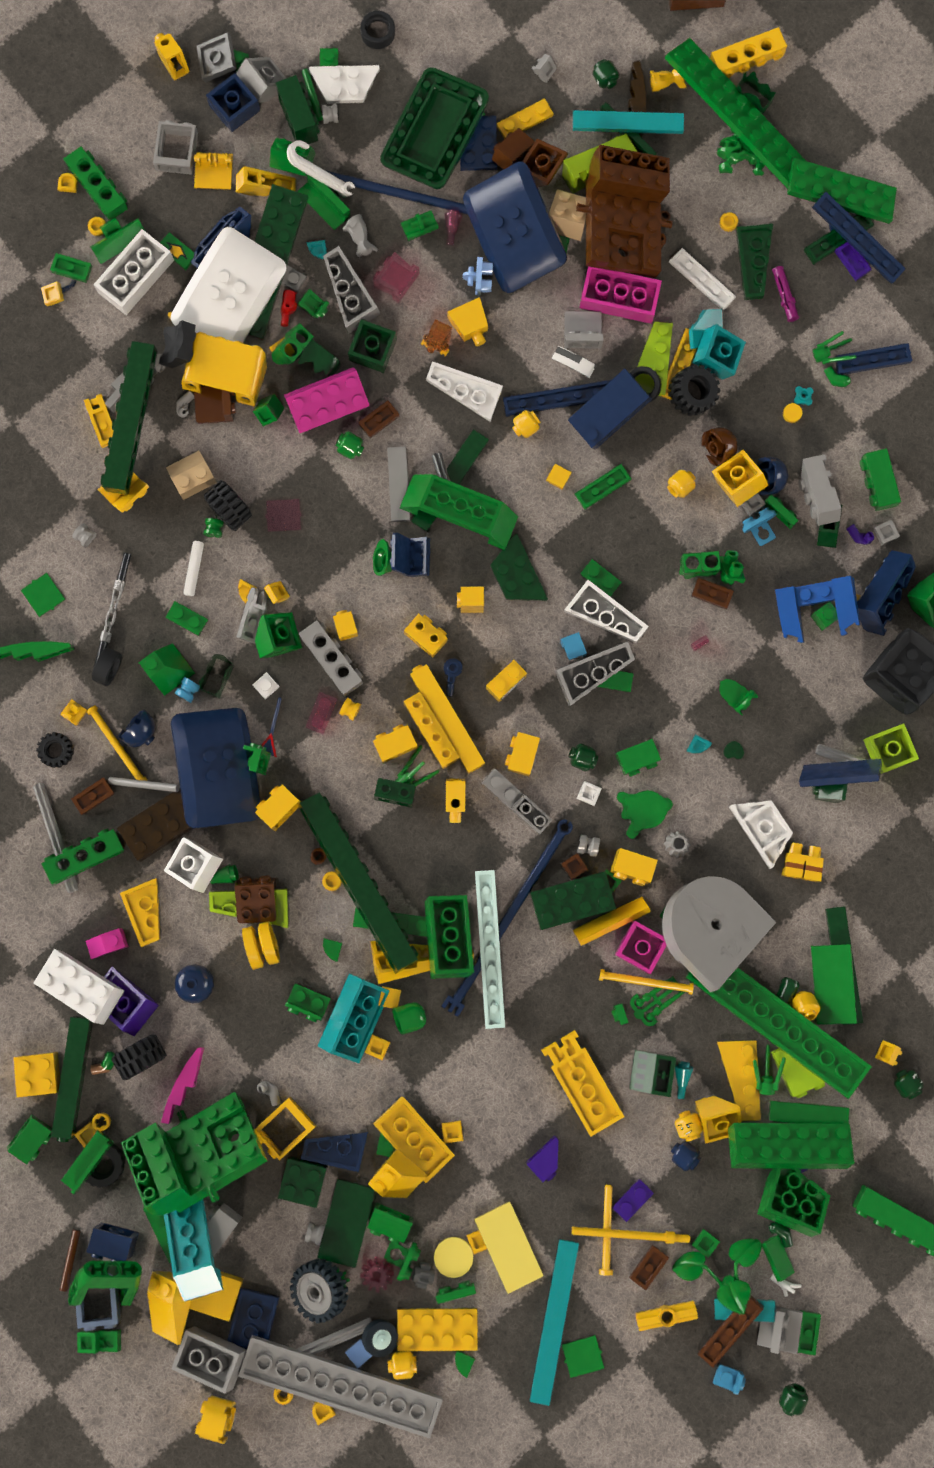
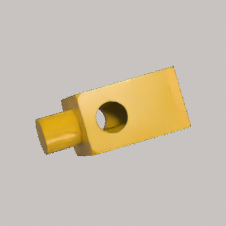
(167, 49)
(469, 321)
(455, 790)

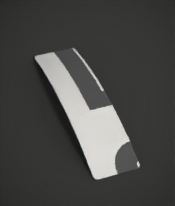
(574, 361)

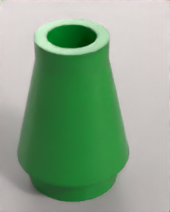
(226, 874)

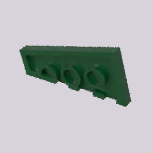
(753, 252)

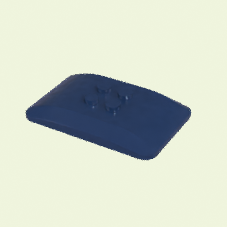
(514, 227)
(215, 767)

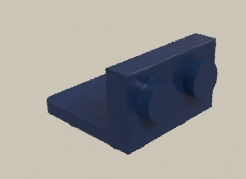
(410, 555)

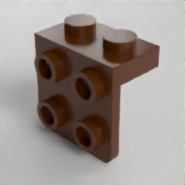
(214, 406)
(255, 899)

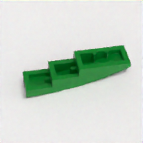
(39, 650)

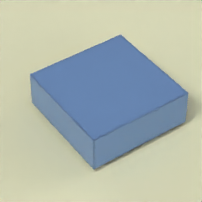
(358, 1354)

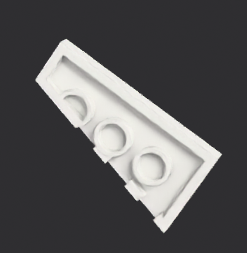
(467, 389)

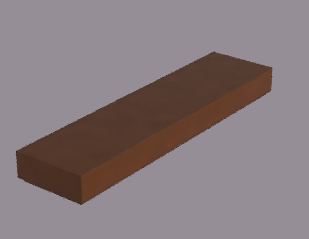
(729, 1332)

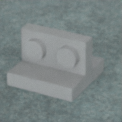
(783, 1333)

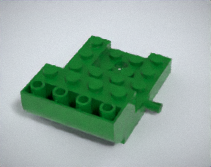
(193, 1157)

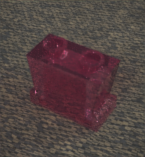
(396, 277)

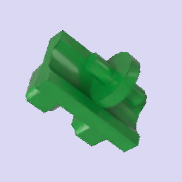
(419, 225)
(731, 568)

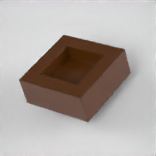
(574, 866)

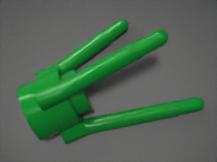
(822, 351)
(406, 777)
(767, 1085)

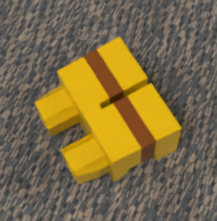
(801, 866)

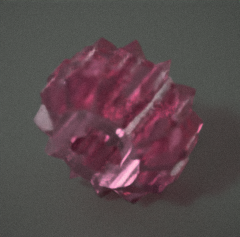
(379, 1267)

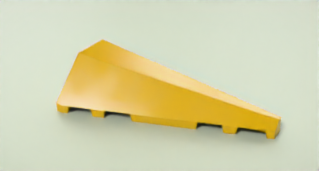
(385, 973)

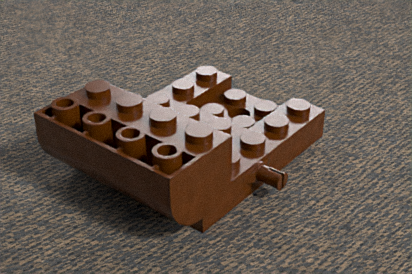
(625, 210)

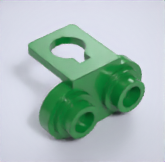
(410, 1255)

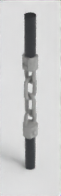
(118, 586)

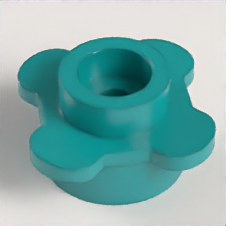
(803, 400)

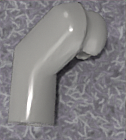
(182, 404)
(270, 1090)

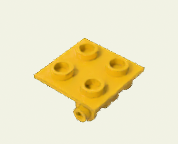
(213, 170)

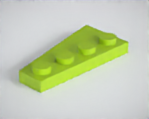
(225, 903)

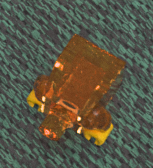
(438, 338)

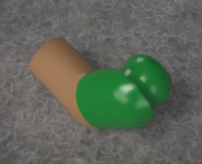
(105, 1066)

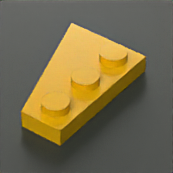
(143, 911)

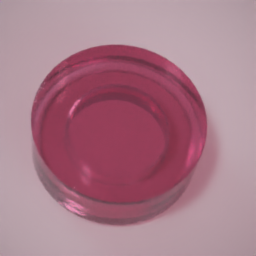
(700, 643)

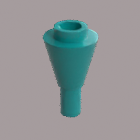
(683, 1073)

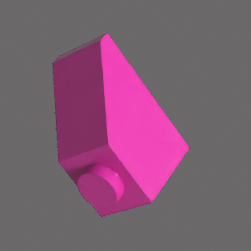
(107, 943)

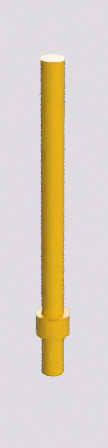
(669, 1236)

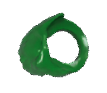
(736, 695)

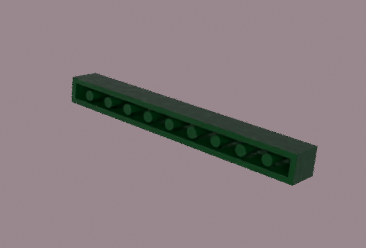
(358, 883)

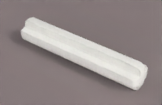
(193, 568)

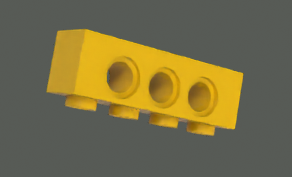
(771, 40)
(431, 730)

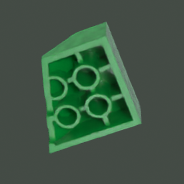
(794, 1201)

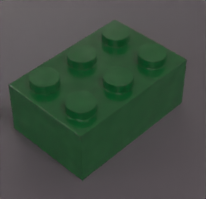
(297, 110)

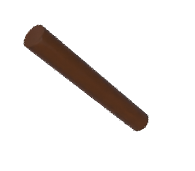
(70, 1260)

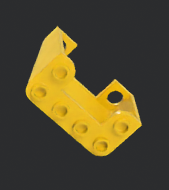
(226, 367)

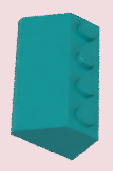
(353, 1019)

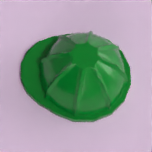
(381, 558)

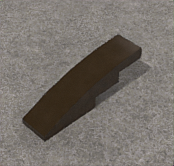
(637, 90)

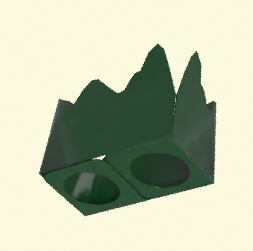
(763, 89)
(321, 358)
(202, 681)

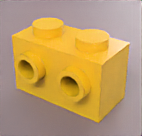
(426, 635)

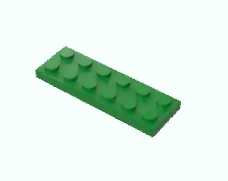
(849, 191)

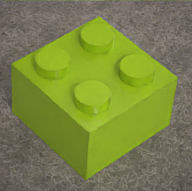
(893, 747)

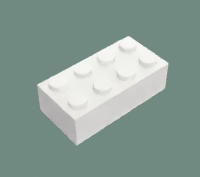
(134, 272)
(79, 987)

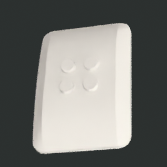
(230, 287)

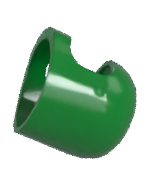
(409, 1017)

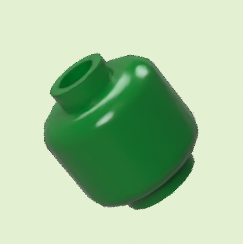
(349, 445)

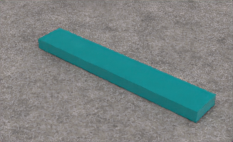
(628, 122)

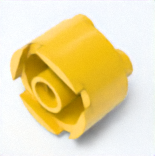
(216, 1419)

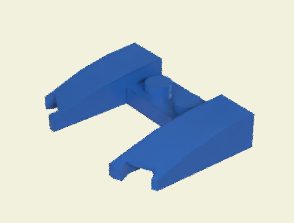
(839, 590)

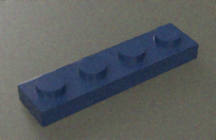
(875, 359)

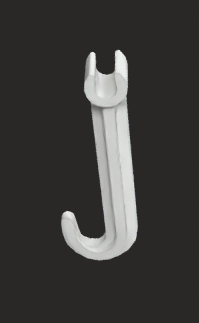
(316, 172)

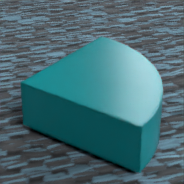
(317, 248)
(698, 745)

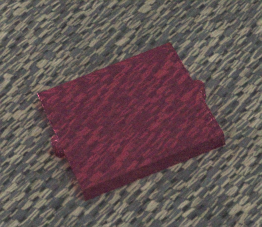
(283, 515)

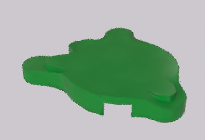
(644, 810)

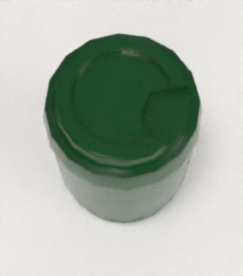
(787, 990)

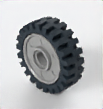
(319, 1290)

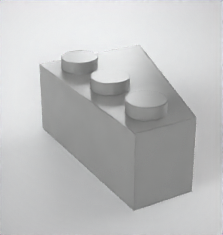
(818, 491)

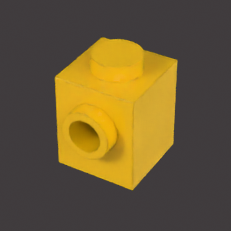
(345, 625)

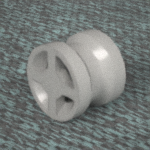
(330, 113)
(84, 535)
(314, 1233)

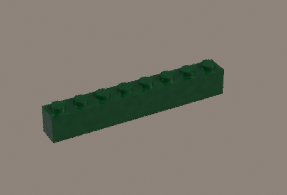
(129, 418)

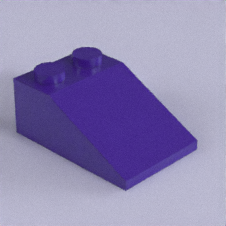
(133, 1006)

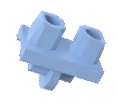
(483, 268)

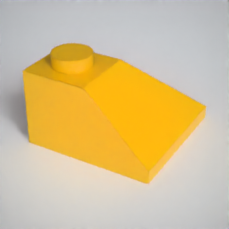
(716, 1117)

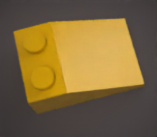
(167, 1306)

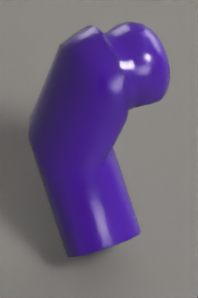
(860, 538)

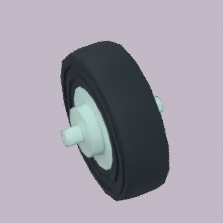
(379, 1338)

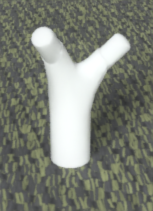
(785, 1285)

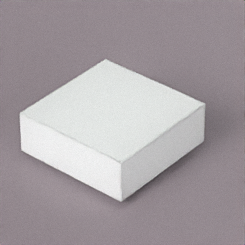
(589, 793)

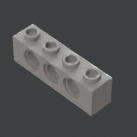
(317, 631)

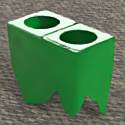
(280, 356)
(691, 573)

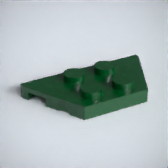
(517, 574)

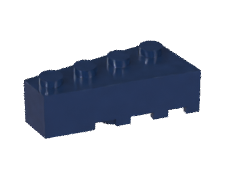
(885, 591)

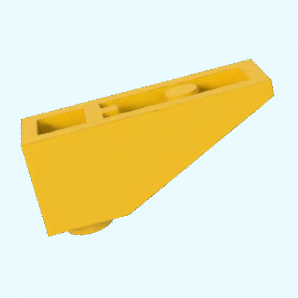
(259, 182)

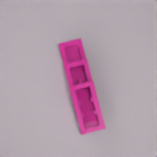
(187, 1078)

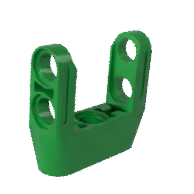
(96, 1275)

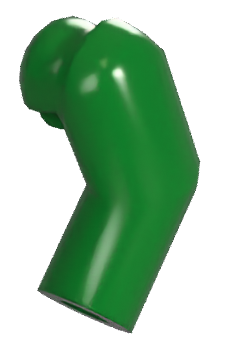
(836, 379)

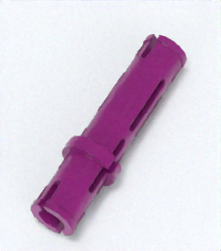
(788, 301)

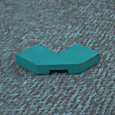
(706, 319)

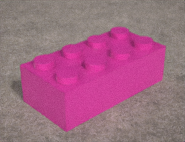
(620, 294)
(326, 400)

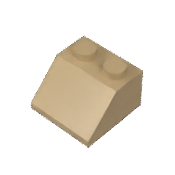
(191, 475)

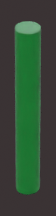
(312, 94)

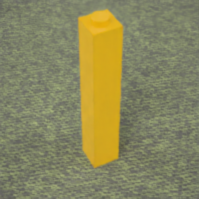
(447, 718)

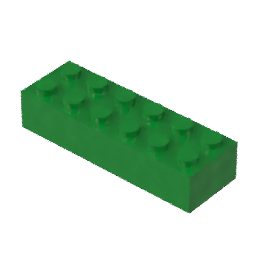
(790, 1146)

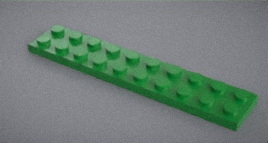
(734, 109)
(790, 1031)

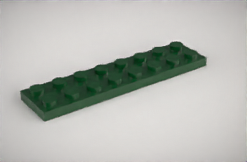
(277, 234)

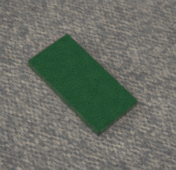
(346, 1223)

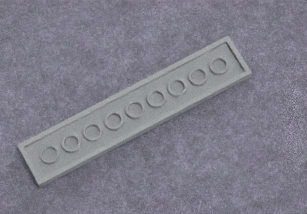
(340, 1386)

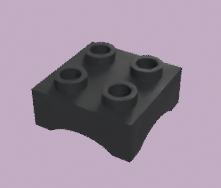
(178, 344)

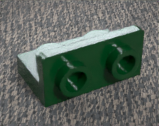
(394, 792)

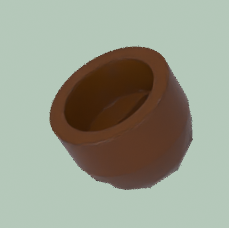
(315, 853)

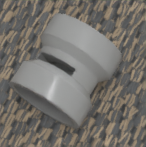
(593, 845)

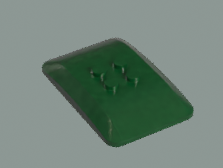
(434, 128)

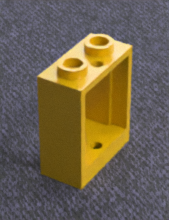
(299, 1114)

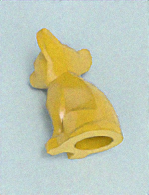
(663, 79)

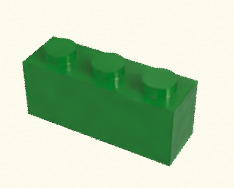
(880, 480)

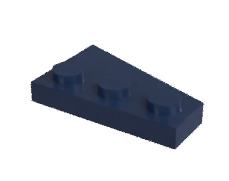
(336, 1151)

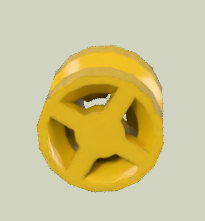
(350, 709)

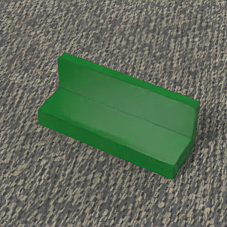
(325, 202)
(87, 1161)

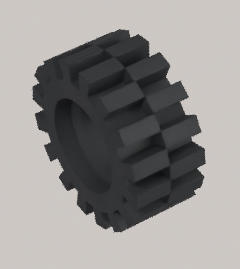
(67, 750)

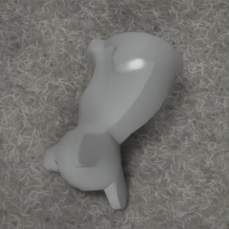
(358, 232)

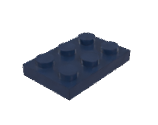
(480, 147)

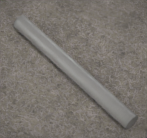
(143, 784)

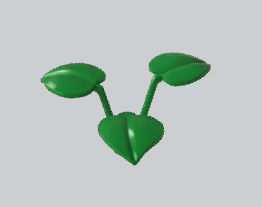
(732, 1292)

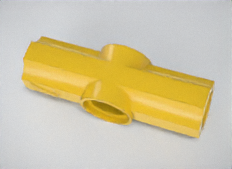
(679, 1313)

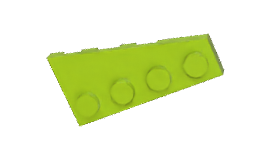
(656, 356)

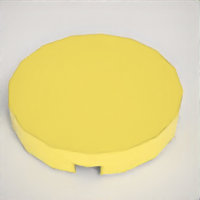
(453, 1257)

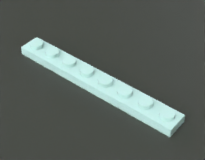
(490, 949)

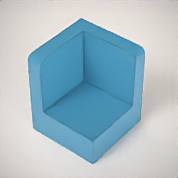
(573, 646)

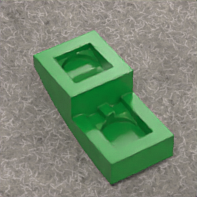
(98, 1341)

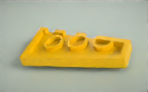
(739, 1067)

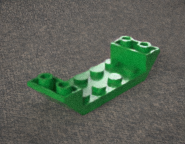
(460, 507)

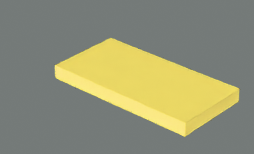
(508, 1247)

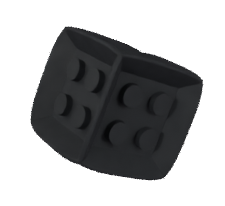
(904, 672)

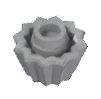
(677, 844)

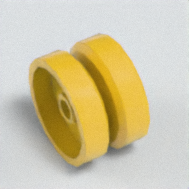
(264, 944)

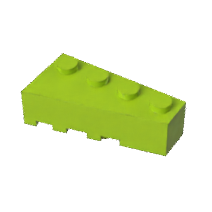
(577, 167)

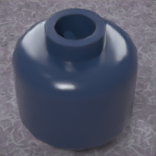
(685, 1156)

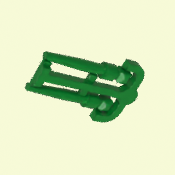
(639, 1014)

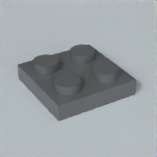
(216, 57)

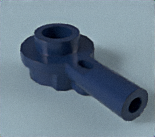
(452, 669)

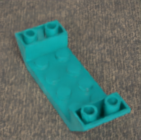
(192, 1252)

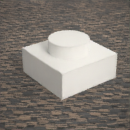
(265, 685)

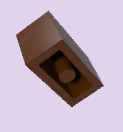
(512, 149)

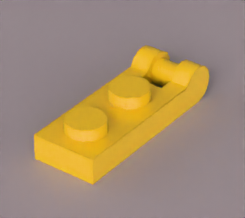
(100, 419)

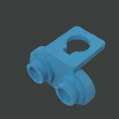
(752, 525)

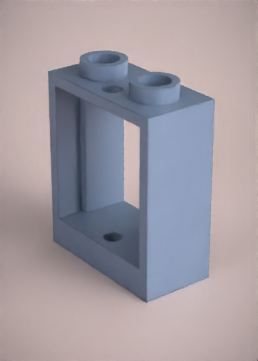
(109, 1322)

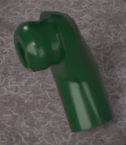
(782, 1231)

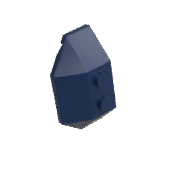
(237, 219)

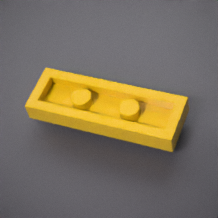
(526, 118)

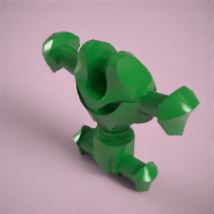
(735, 150)

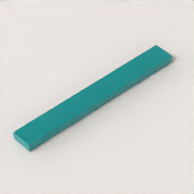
(554, 1322)

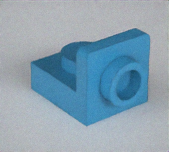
(729, 1378)

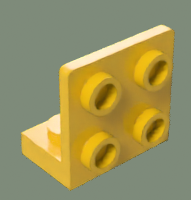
(125, 502)

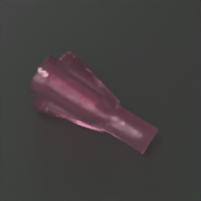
(452, 221)

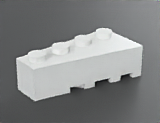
(601, 610)

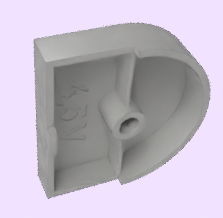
(713, 928)

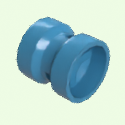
(187, 689)

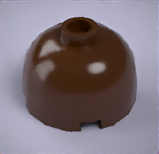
(719, 442)

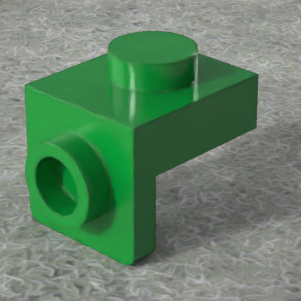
(313, 304)

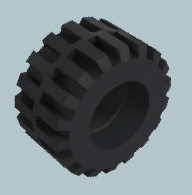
(706, 384)
(227, 505)
(139, 1057)

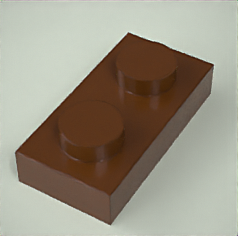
(379, 419)
(712, 593)
(93, 796)
(649, 1267)

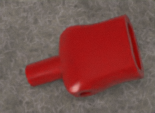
(288, 306)

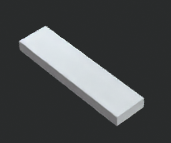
(702, 279)

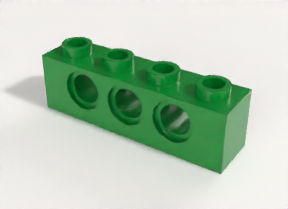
(81, 159)
(58, 875)

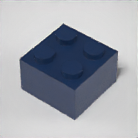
(233, 102)
(112, 1242)

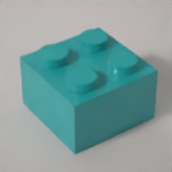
(719, 351)

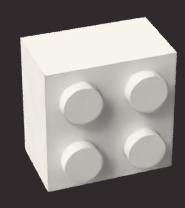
(193, 865)

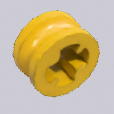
(103, 1127)

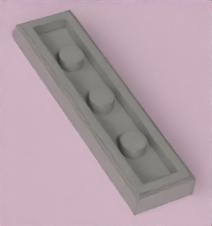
(397, 482)

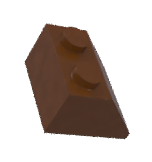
(544, 161)

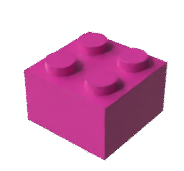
(641, 947)

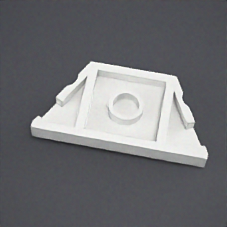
(344, 83)
(764, 828)

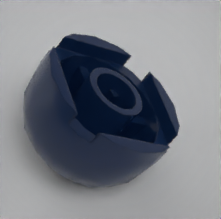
(775, 474)
(139, 730)
(194, 983)

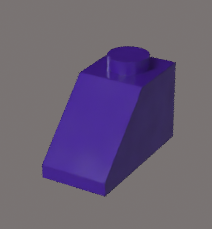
(545, 1161)

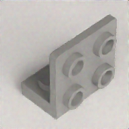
(583, 330)

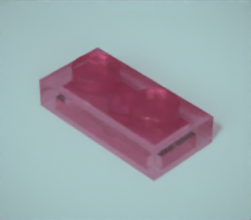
(321, 713)

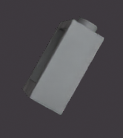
(173, 164)

